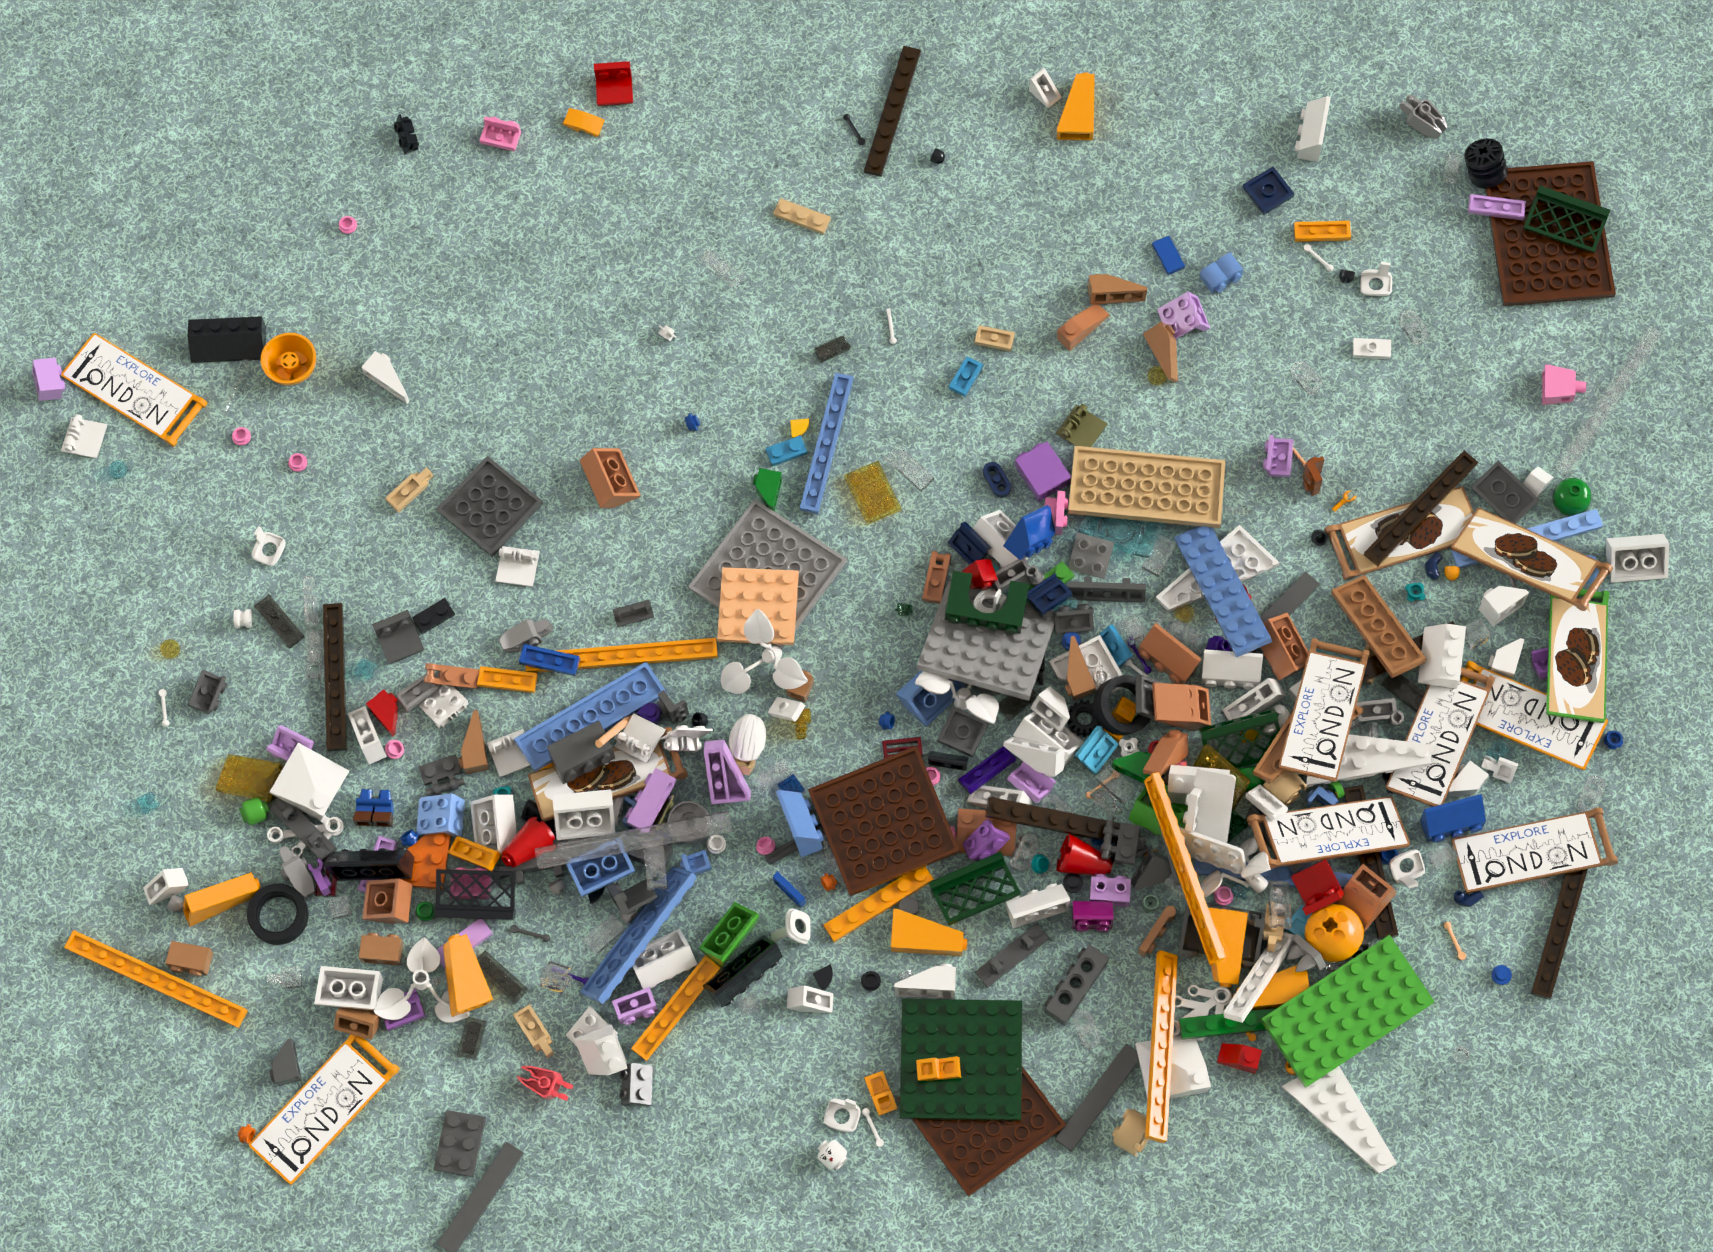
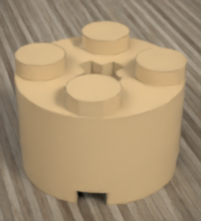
(1286, 787)
(1131, 1133)

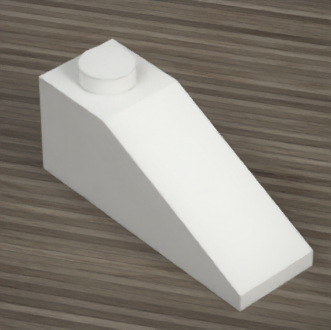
(382, 372)
(1256, 700)
(367, 735)
(1039, 756)
(982, 794)

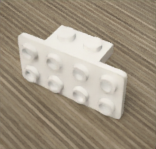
(1210, 804)
(1214, 851)

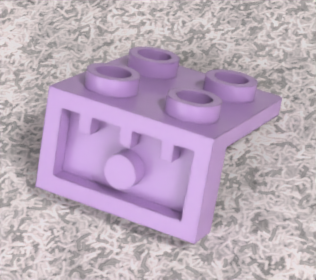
(1184, 314)

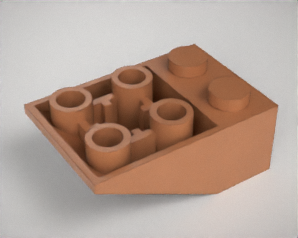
(1181, 705)
(1366, 895)

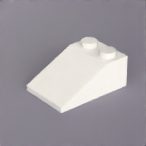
(933, 983)

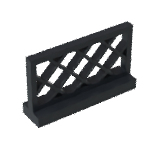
(470, 910)

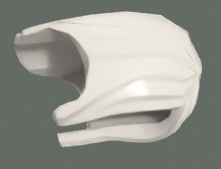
(747, 738)

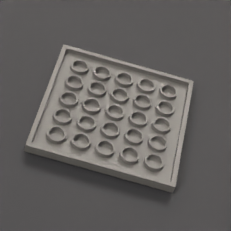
(771, 542)
(988, 657)

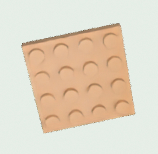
(763, 589)

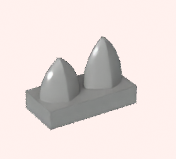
(1309, 955)

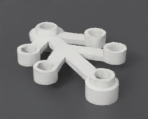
(325, 827)
(1201, 1008)

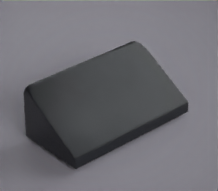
(948, 760)

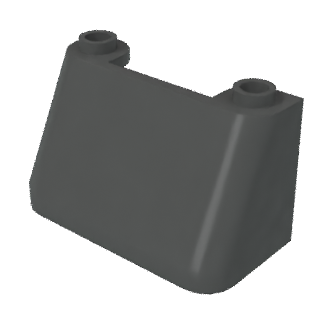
(1191, 944)

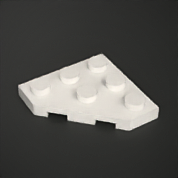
(1095, 654)

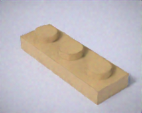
(802, 216)

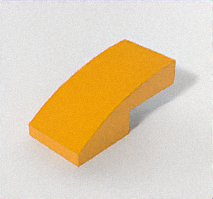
(583, 121)
(1123, 712)
(938, 1069)
(880, 1093)

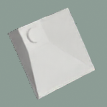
(309, 781)
(1188, 1067)

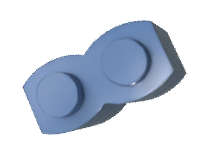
(1221, 273)

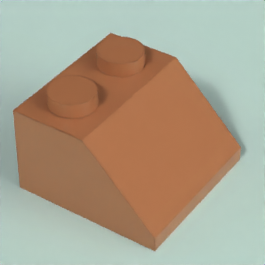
(387, 901)

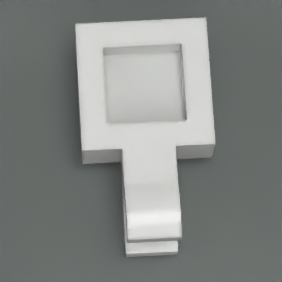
(1503, 769)

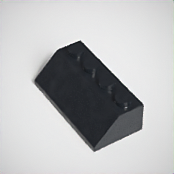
(226, 339)
(370, 865)
(743, 971)

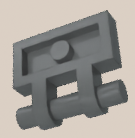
(440, 770)
(1126, 842)

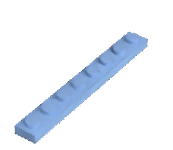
(1553, 530)

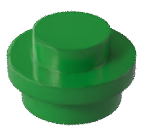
(425, 911)

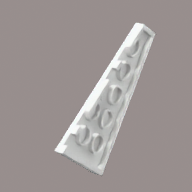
(1245, 556)
(1372, 755)
(1340, 1111)

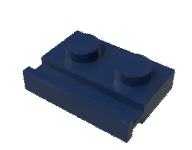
(969, 544)
(1048, 594)

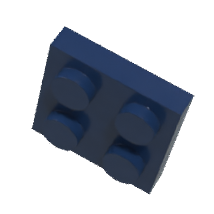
(1268, 190)

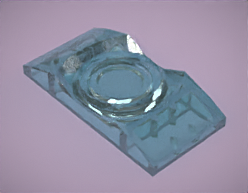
(1128, 535)

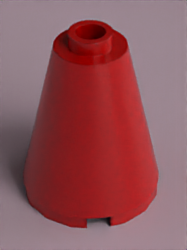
(523, 844)
(1081, 858)

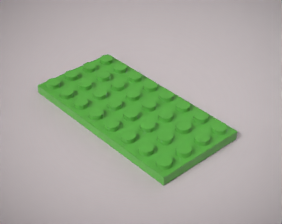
(1347, 1011)

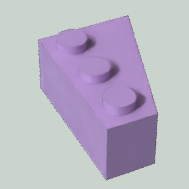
(724, 775)
(650, 799)

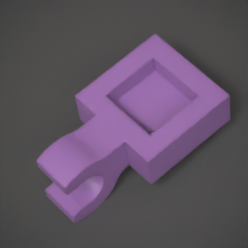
(322, 881)

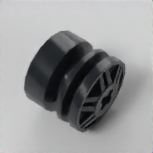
(1486, 163)

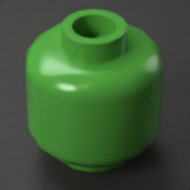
(254, 811)

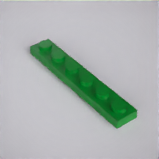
(1218, 1025)

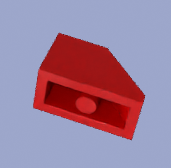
(982, 574)
(385, 709)
(1239, 1057)

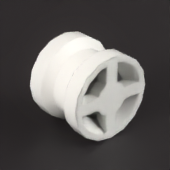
(242, 618)

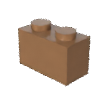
(381, 949)
(189, 958)
(357, 1022)

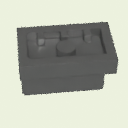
(398, 637)
(631, 898)

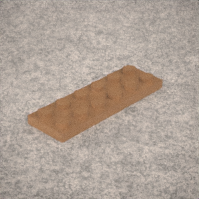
(1378, 626)

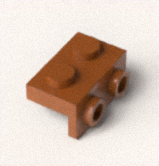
(1311, 475)

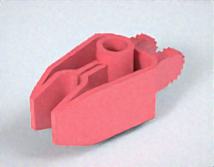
(548, 1082)

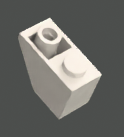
(1468, 781)

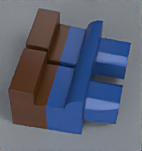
(374, 811)

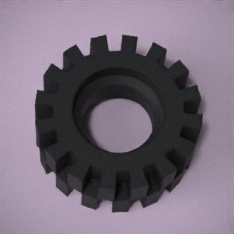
(1073, 723)

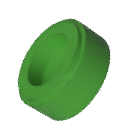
(1337, 789)

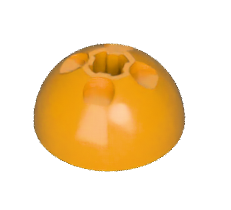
(288, 359)
(1334, 942)

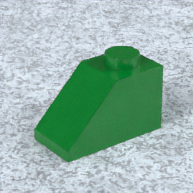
(768, 486)
(1133, 765)

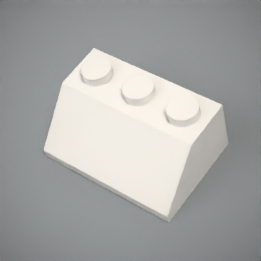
(1312, 129)
(995, 530)
(1638, 557)
(1443, 653)
(1229, 671)
(1038, 730)
(1182, 781)
(583, 814)
(494, 821)
(1037, 905)
(664, 959)
(348, 988)

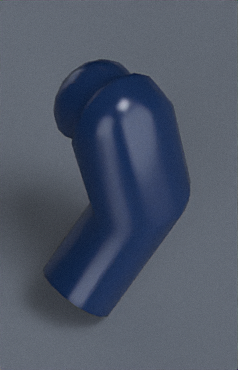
(1431, 566)
(1467, 900)

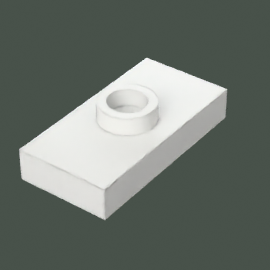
(1371, 348)
(786, 709)
(1266, 802)

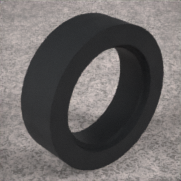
(1102, 710)
(270, 892)

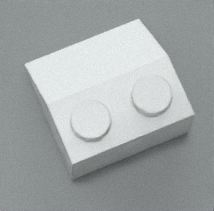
(1501, 603)
(601, 1052)

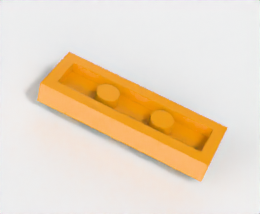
(1322, 231)
(507, 679)
(474, 853)

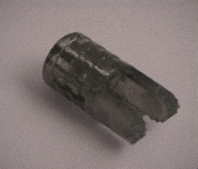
(832, 349)

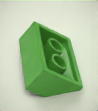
(1144, 814)
(729, 933)

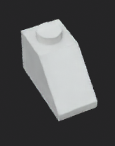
(1506, 659)
(1052, 708)
(165, 885)
(809, 1000)

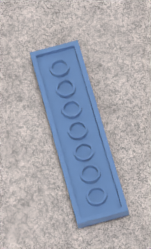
(1223, 590)
(607, 704)
(637, 936)

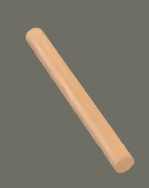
(612, 732)

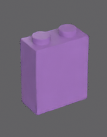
(1042, 471)

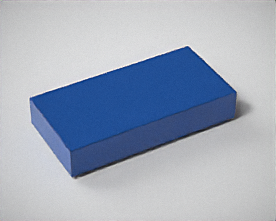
(1168, 255)
(788, 889)

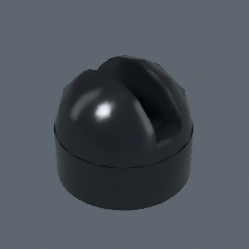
(938, 156)
(1346, 274)
(1320, 539)
(699, 719)

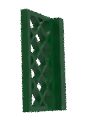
(1571, 204)
(1238, 725)
(969, 874)

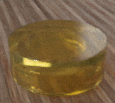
(1156, 375)
(1184, 613)
(170, 649)

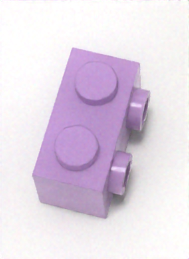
(47, 379)
(1110, 889)
(635, 1006)

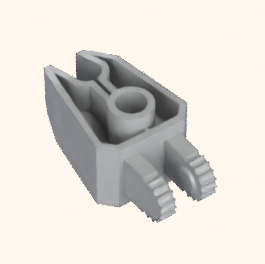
(1423, 116)
(527, 633)
(296, 871)

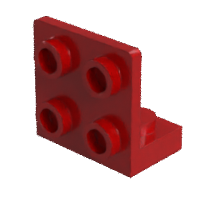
(613, 83)
(1317, 886)

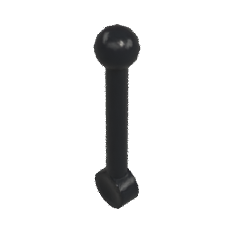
(861, 141)

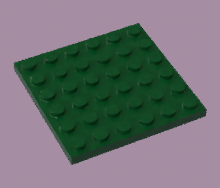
(989, 1048)

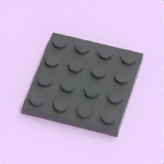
(489, 506)

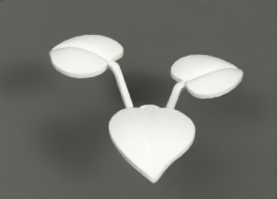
(788, 671)
(982, 706)
(1251, 872)
(421, 961)

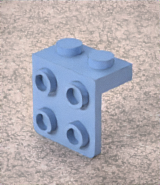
(441, 815)

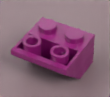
(1092, 915)

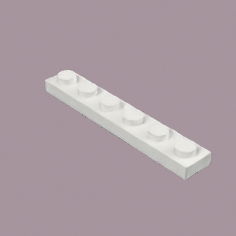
(1257, 980)

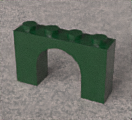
(962, 611)

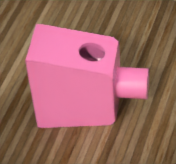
(1560, 385)

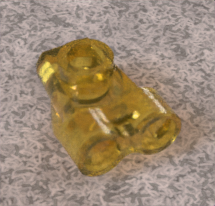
(801, 723)

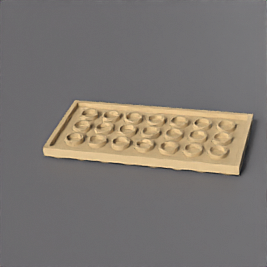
(1147, 487)

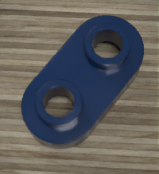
(996, 480)

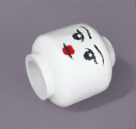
(832, 1154)

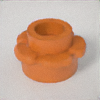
(828, 882)
(246, 1133)

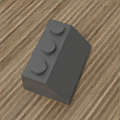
(578, 753)

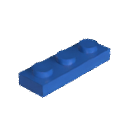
(549, 660)

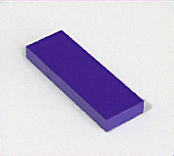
(986, 770)

